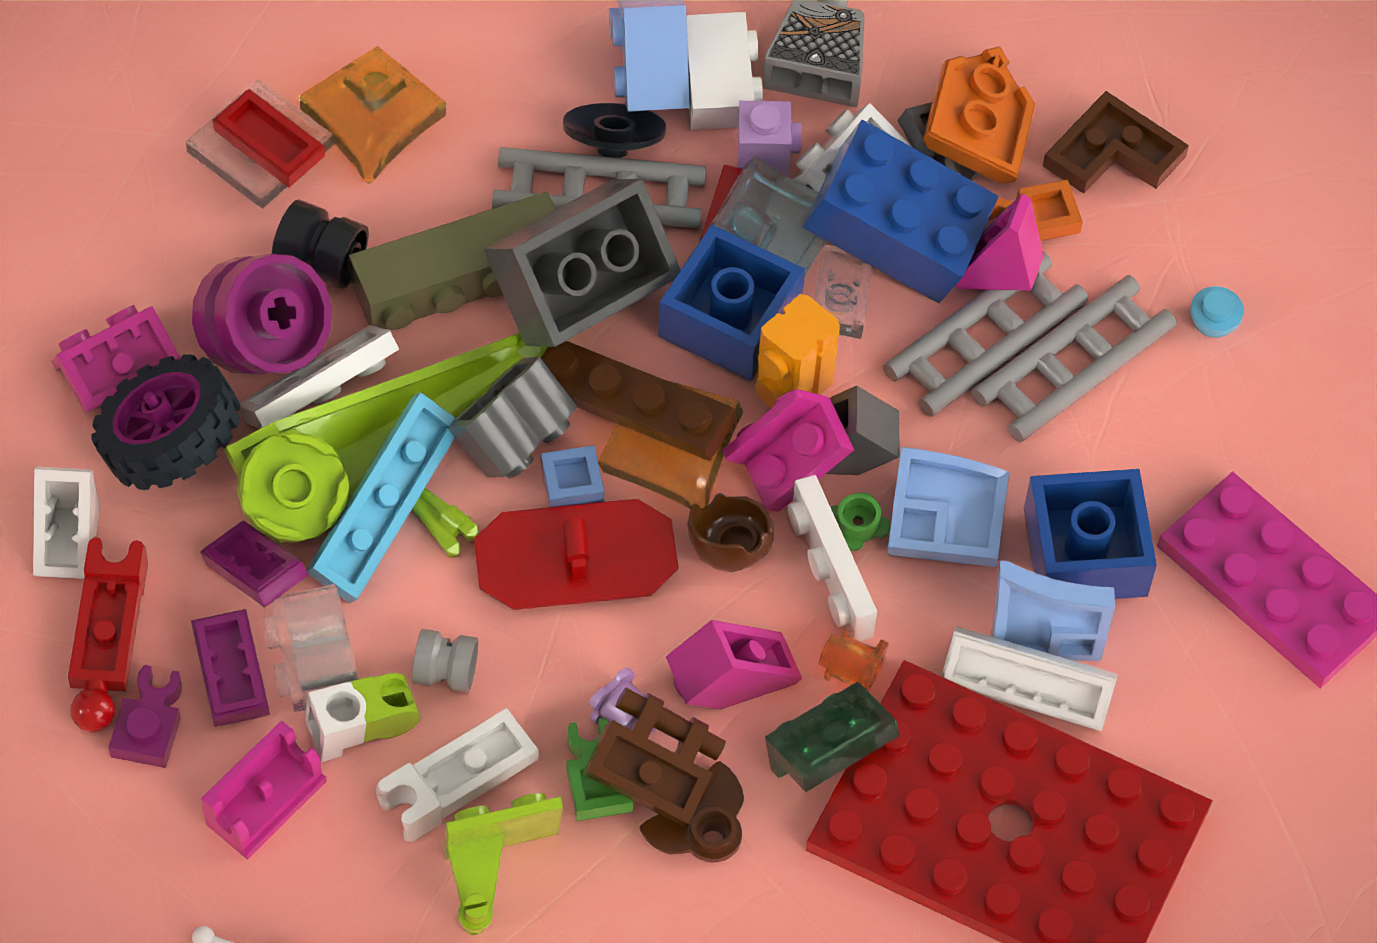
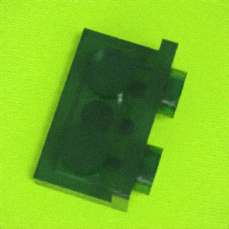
(830, 737)

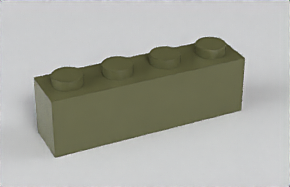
(437, 266)

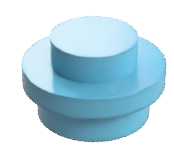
(1216, 311)

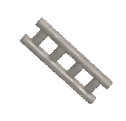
(578, 165)
(981, 361)
(1070, 386)

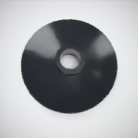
(613, 128)

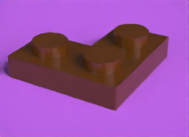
(1111, 134)

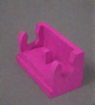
(262, 790)

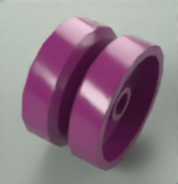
(262, 314)

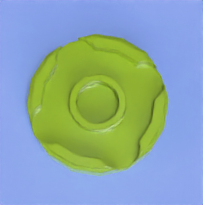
(292, 487)

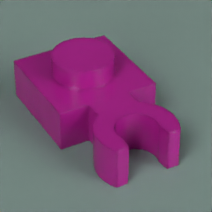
(148, 726)

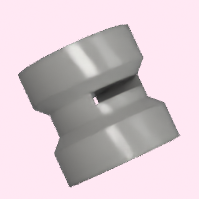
(440, 660)

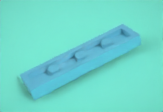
(383, 498)

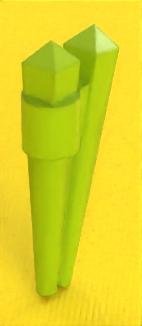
(444, 522)

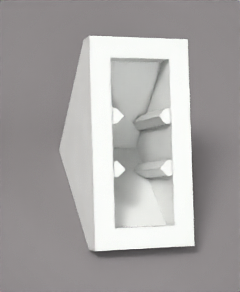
(63, 520)

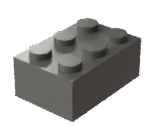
(583, 262)

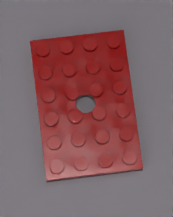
(919, 824)

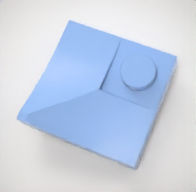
(947, 508)
(1052, 614)

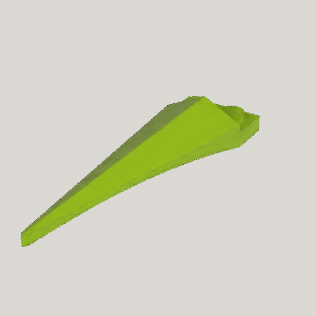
(362, 421)

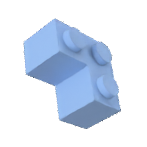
(653, 54)

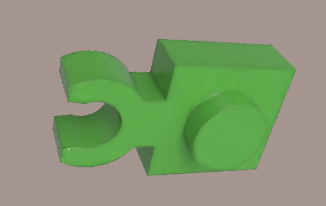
(588, 796)

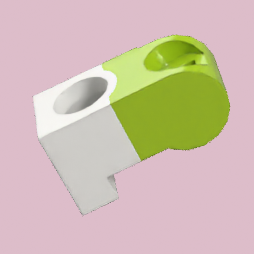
(359, 713)

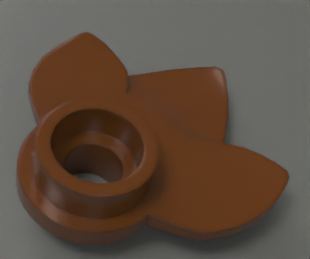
(715, 812)

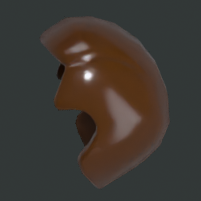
(730, 532)

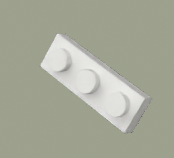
(321, 378)
(831, 559)

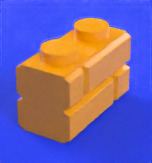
(797, 350)

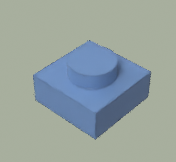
(572, 476)

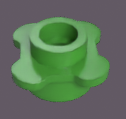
(862, 507)

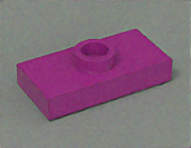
(254, 563)
(230, 667)

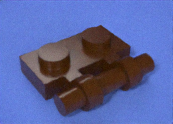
(647, 771)

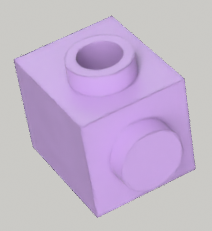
(767, 133)

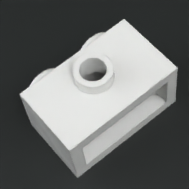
(720, 69)

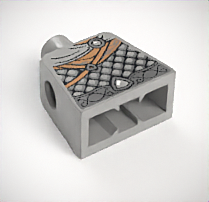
(818, 52)

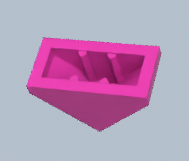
(1007, 251)

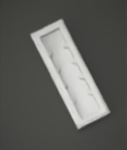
(1029, 678)

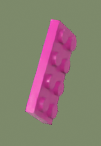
(1274, 578)

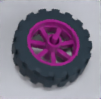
(166, 422)

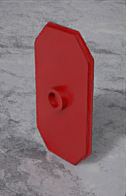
(575, 554)

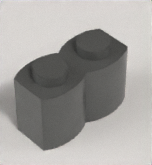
(514, 418)

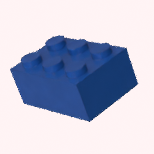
(900, 211)

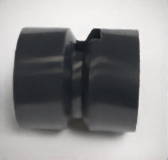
(320, 242)

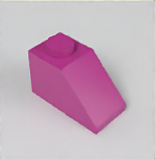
(731, 665)

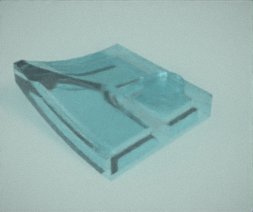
(770, 213)

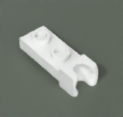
(457, 773)

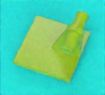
(475, 848)

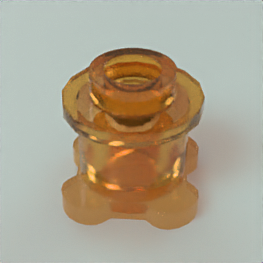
(852, 659)

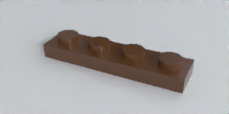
(640, 400)

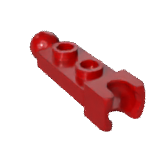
(105, 632)

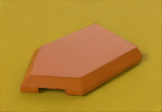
(980, 115)

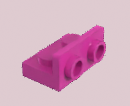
(104, 360)
(789, 444)

